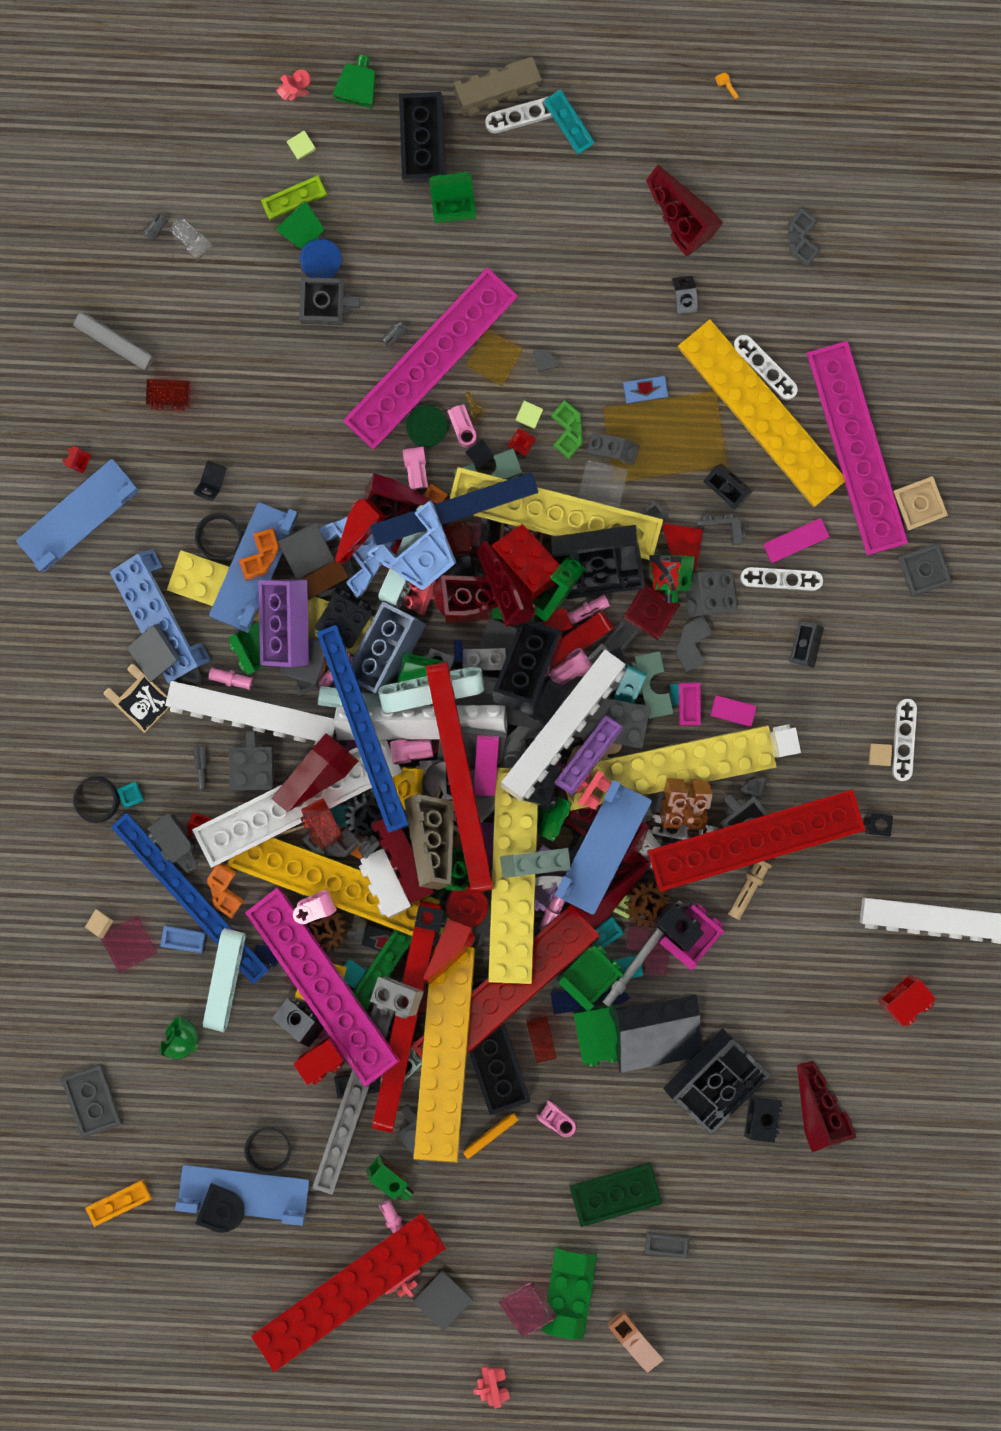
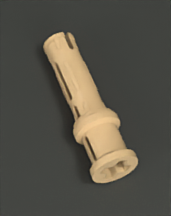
(757, 879)

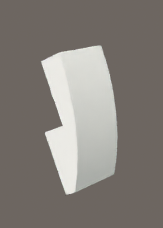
(548, 881)

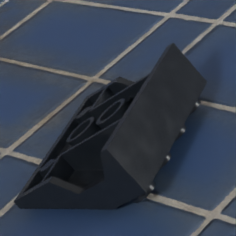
(609, 557)
(657, 1032)
(716, 1081)

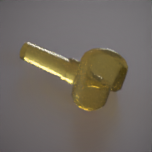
(475, 409)

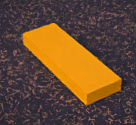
(490, 1135)
(118, 1203)

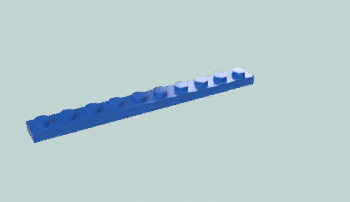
(362, 729)
(184, 891)

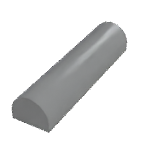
(114, 341)

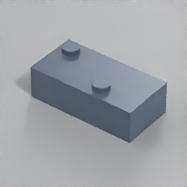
(382, 648)

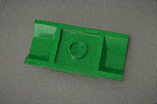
(570, 1293)

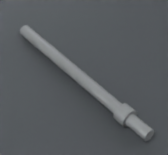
(619, 986)

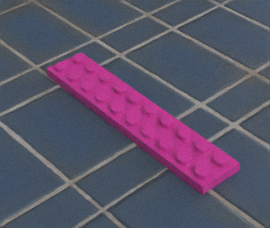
(430, 358)
(857, 448)
(322, 987)

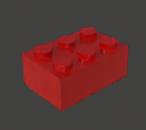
(527, 560)
(907, 1001)
(318, 1061)

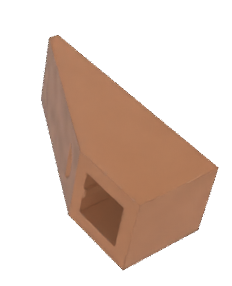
(634, 1341)

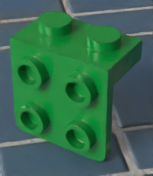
(452, 197)
(247, 648)
(550, 823)

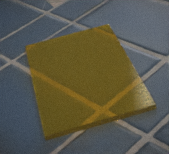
(672, 434)

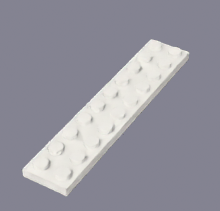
(264, 818)

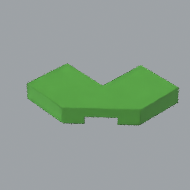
(570, 420)

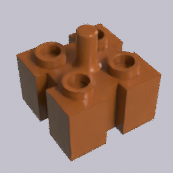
(685, 804)

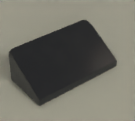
(806, 644)

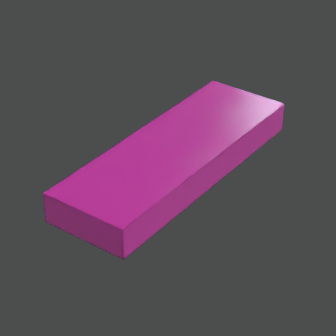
(796, 540)
(486, 765)

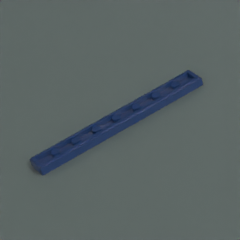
(456, 508)

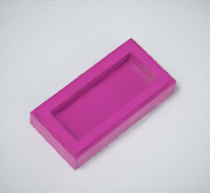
(689, 704)
(733, 711)

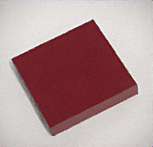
(651, 612)

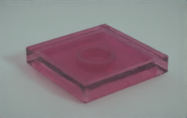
(128, 944)
(527, 1309)

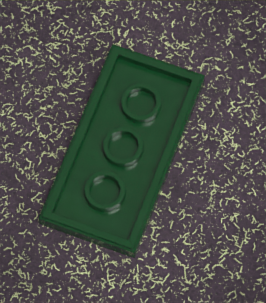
(615, 1194)

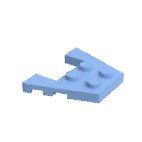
(426, 557)
(369, 565)

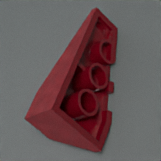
(393, 497)
(508, 592)
(463, 595)
(319, 770)
(583, 818)
(822, 1118)

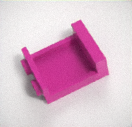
(711, 929)

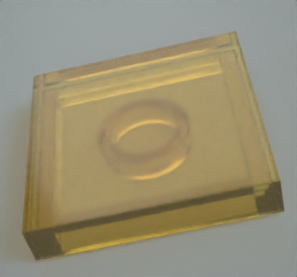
(494, 358)

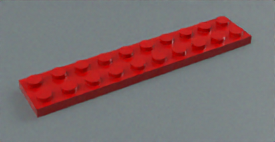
(756, 840)
(552, 952)
(348, 1292)

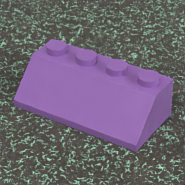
(283, 622)

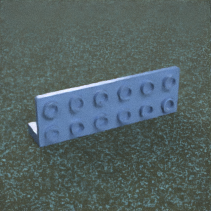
(77, 516)
(239, 598)
(150, 608)
(603, 848)
(261, 1193)

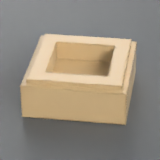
(880, 754)
(99, 923)

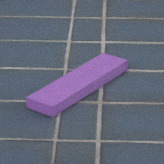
(588, 755)

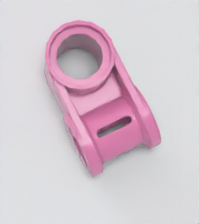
(317, 906)
(555, 1119)

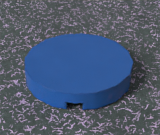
(320, 259)

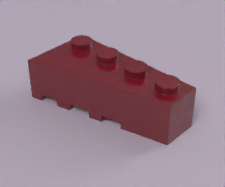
(402, 860)

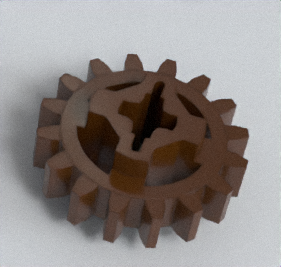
(638, 902)
(329, 923)

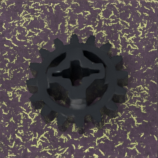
(356, 815)

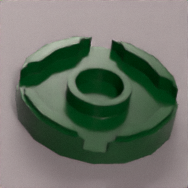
(426, 426)

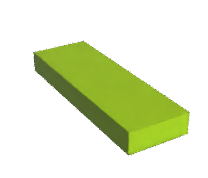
(290, 198)

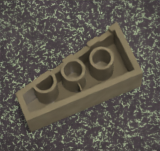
(497, 86)
(431, 839)

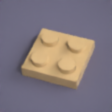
(920, 503)

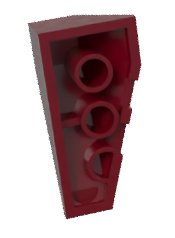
(687, 215)
(621, 884)

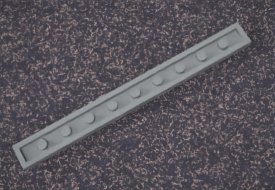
(347, 1116)

